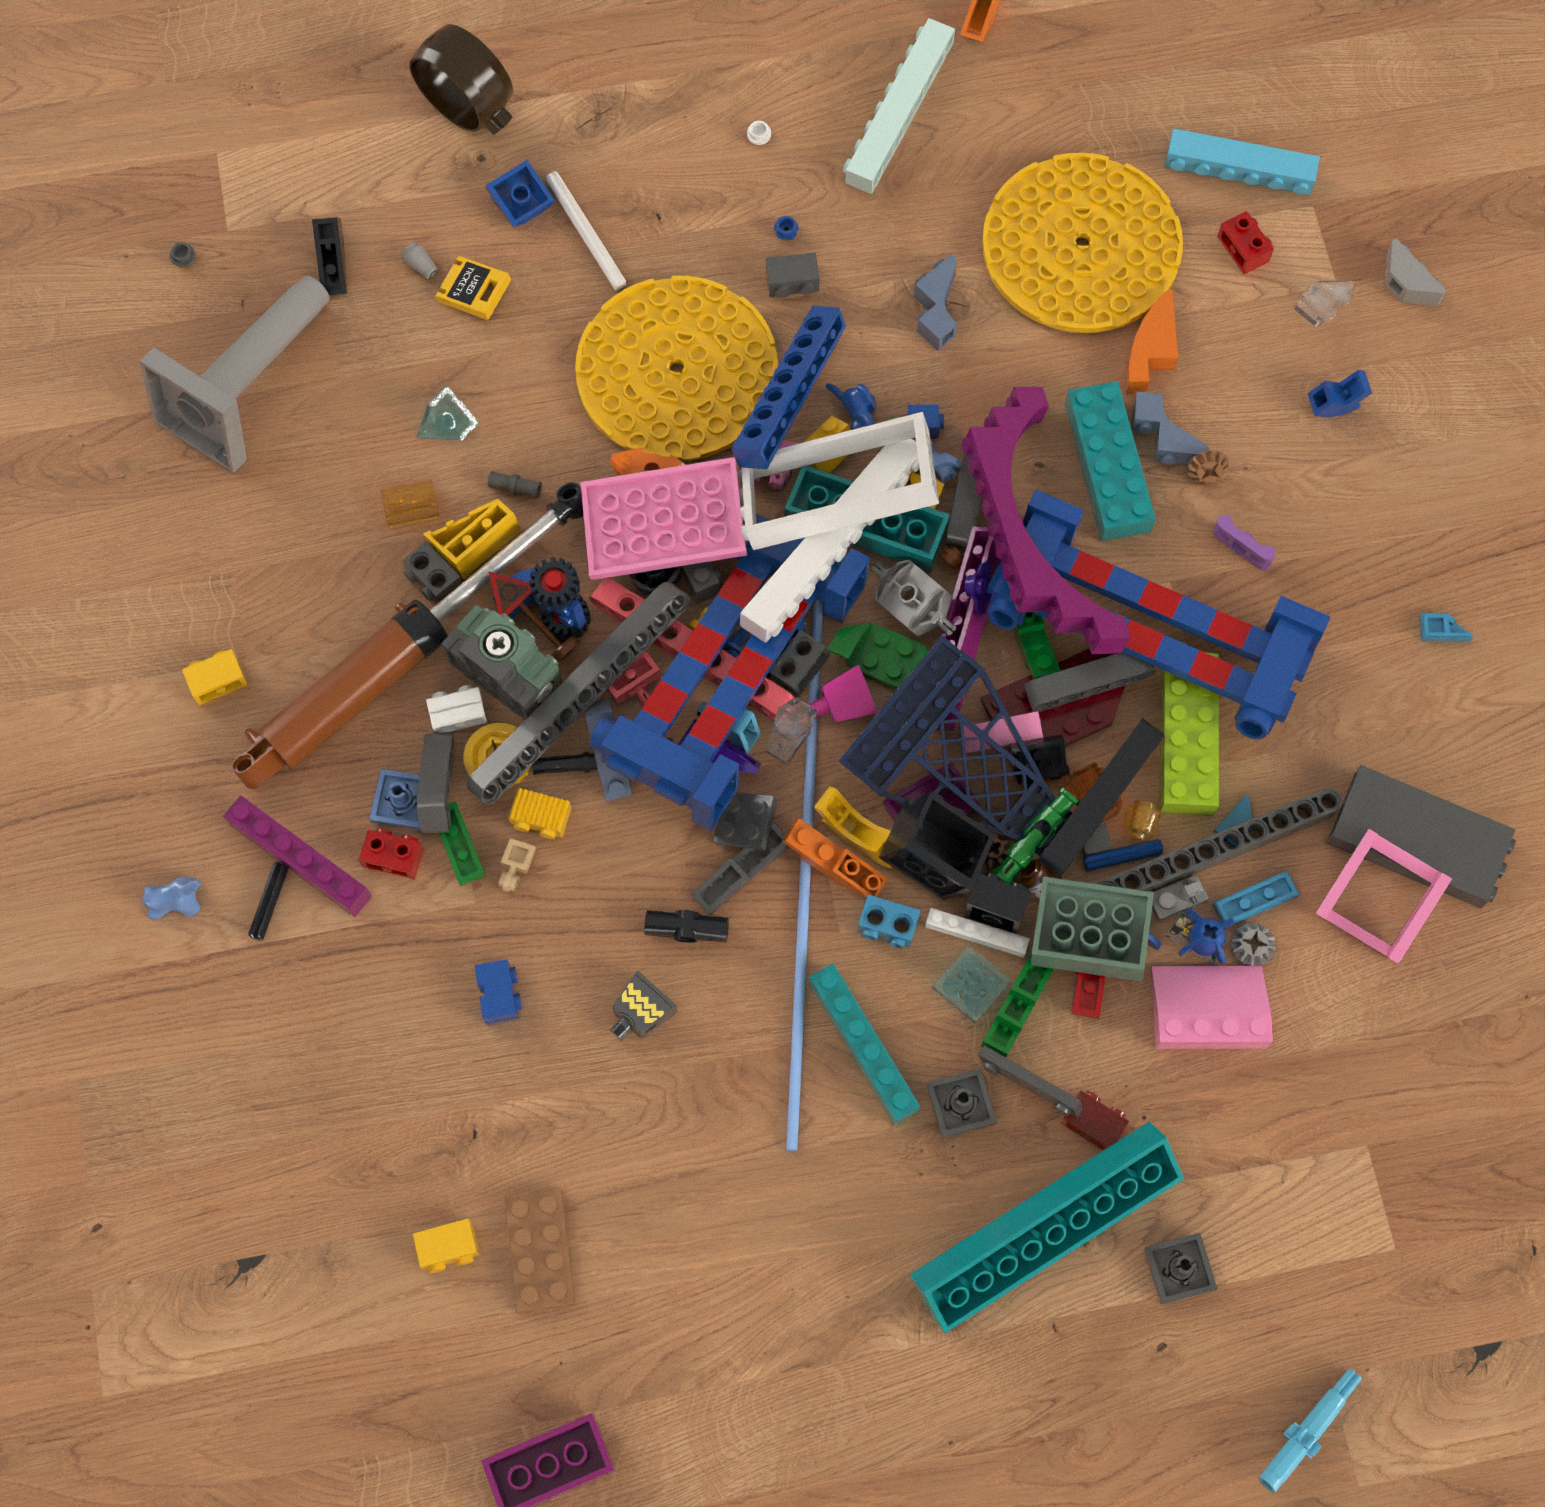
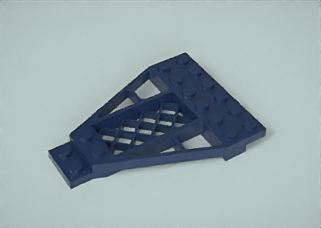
(912, 718)

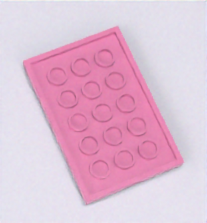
(663, 518)

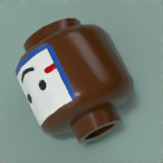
(1033, 876)

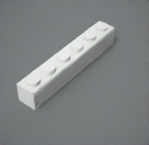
(977, 932)

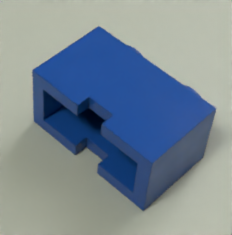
(497, 983)

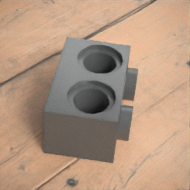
(436, 571)
(805, 665)

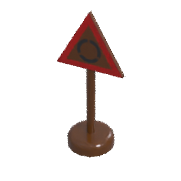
(510, 594)

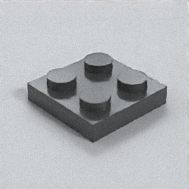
(746, 821)

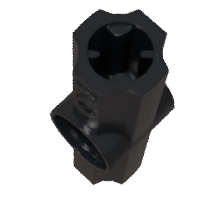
(686, 926)

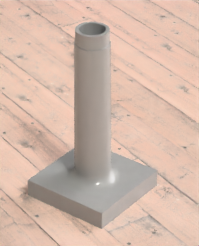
(205, 406)

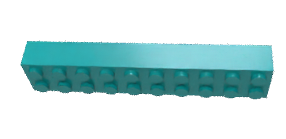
(1047, 1226)

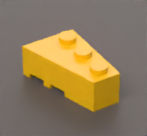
(474, 537)

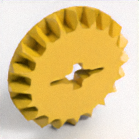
(481, 744)

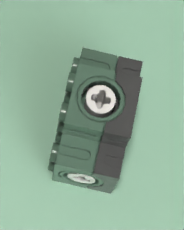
(502, 660)

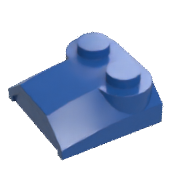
(520, 194)

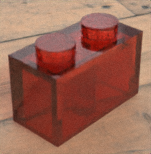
(1096, 1122)

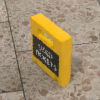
(467, 284)

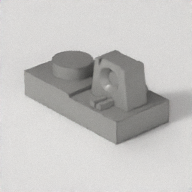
(1178, 898)

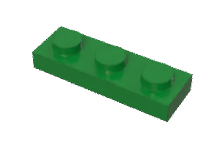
(461, 849)

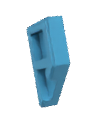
(1441, 628)
(1238, 815)

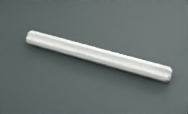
(586, 231)

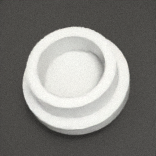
(758, 133)

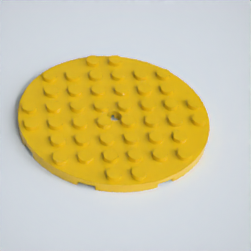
(1090, 287)
(664, 322)

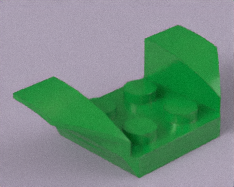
(879, 652)

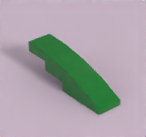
(1017, 1008)

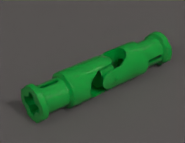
(1022, 852)

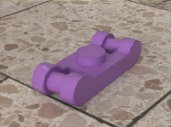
(1243, 543)

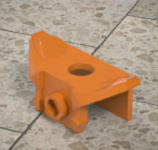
(636, 461)

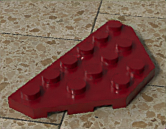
(1072, 720)

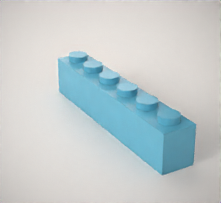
(1242, 161)

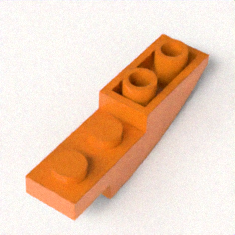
(833, 861)

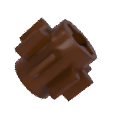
(991, 858)

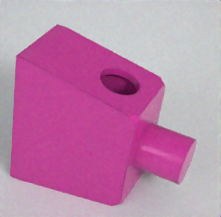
(845, 697)

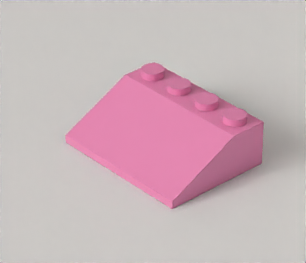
(1210, 1007)

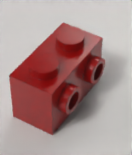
(1245, 242)
(391, 853)

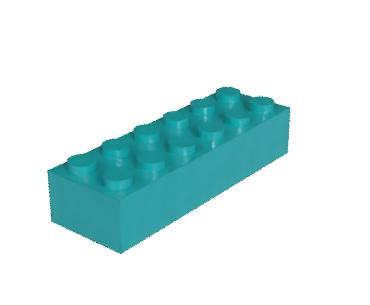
(1109, 461)
(901, 537)

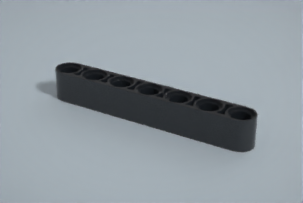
(1101, 797)

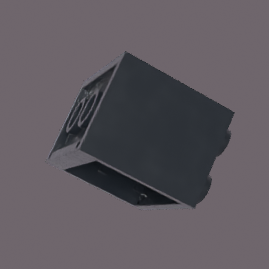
(937, 846)

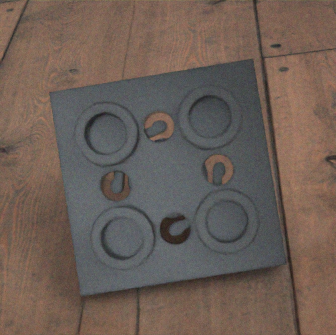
(967, 1086)
(1190, 1249)

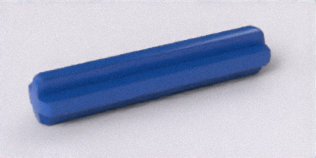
(1123, 855)

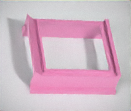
(1438, 885)

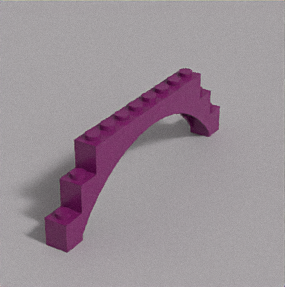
(1031, 579)

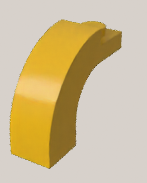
(851, 826)

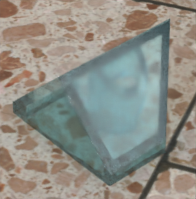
(446, 418)

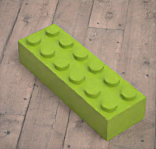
(1189, 747)

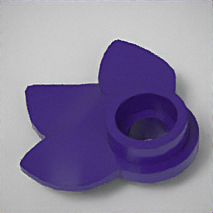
(977, 585)

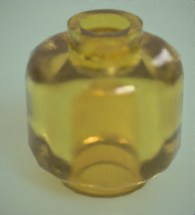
(1141, 819)

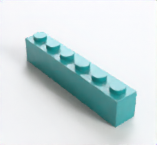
(864, 1044)

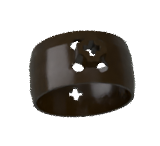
(462, 79)

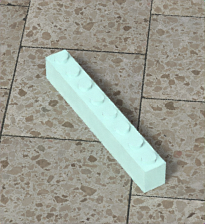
(899, 106)

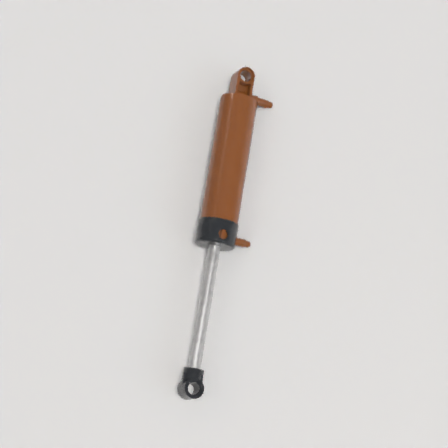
(378, 662)

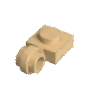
(516, 858)

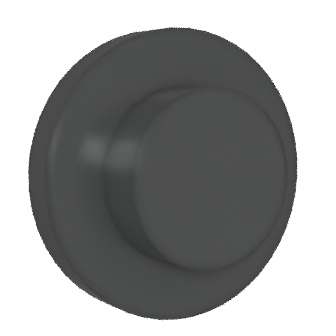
(182, 254)

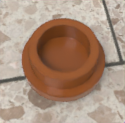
(952, 557)

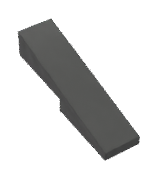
(739, 871)

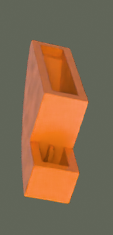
(980, 19)
(1153, 345)

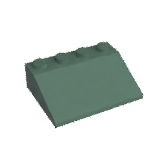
(1092, 928)

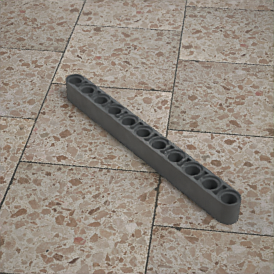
(577, 692)
(1244, 842)

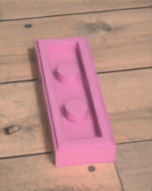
(1027, 725)

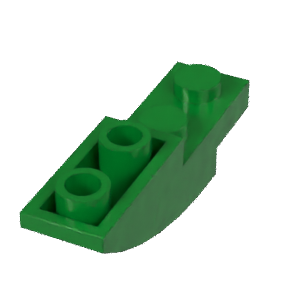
(1035, 646)

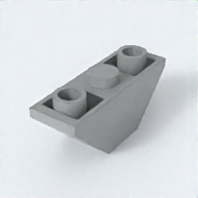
(1409, 278)

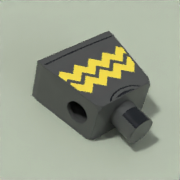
(641, 1008)

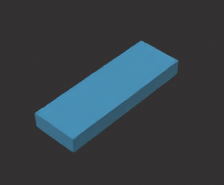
(1256, 898)

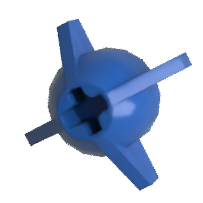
(1206, 936)

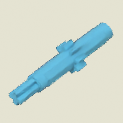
(1304, 1437)

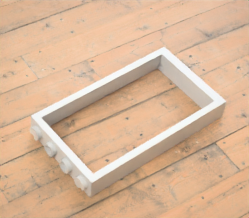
(847, 512)

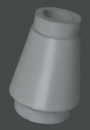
(419, 260)

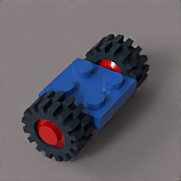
(555, 591)

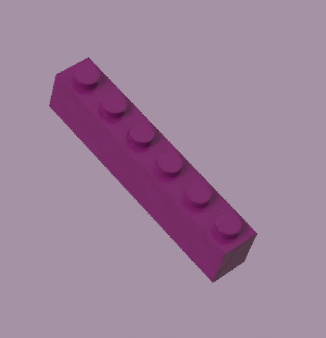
(297, 856)

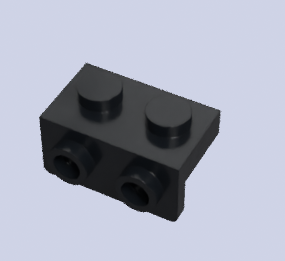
(1047, 754)

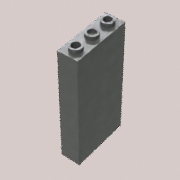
(1427, 827)

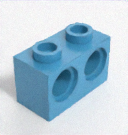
(891, 914)

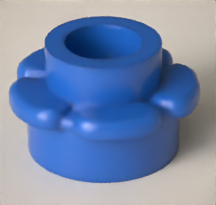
(786, 222)

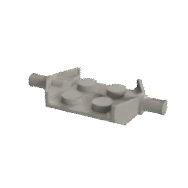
(926, 608)

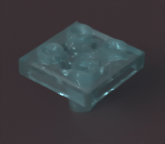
(971, 967)

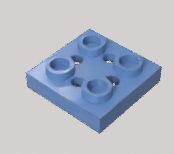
(393, 787)

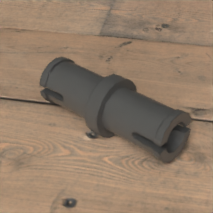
(514, 484)

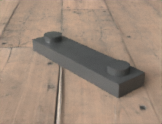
(1062, 1101)

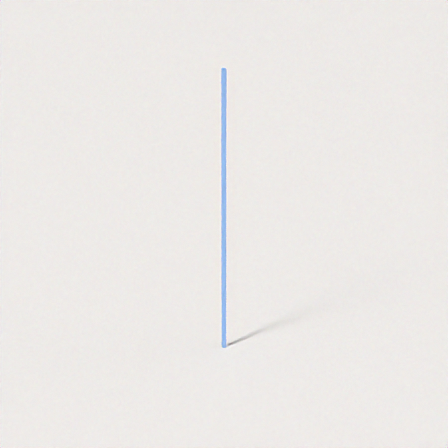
(803, 908)

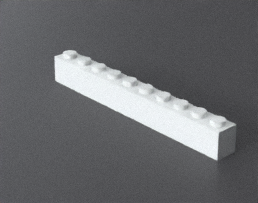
(818, 552)

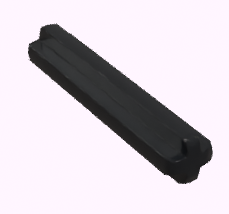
(268, 901)

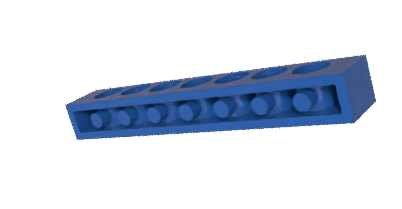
(788, 387)

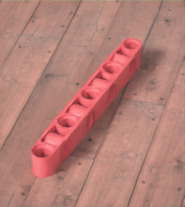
(612, 597)

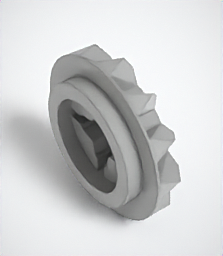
(1243, 950)

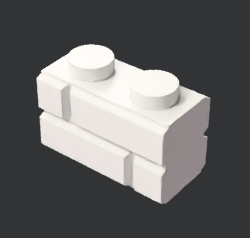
(456, 709)

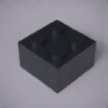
(997, 903)

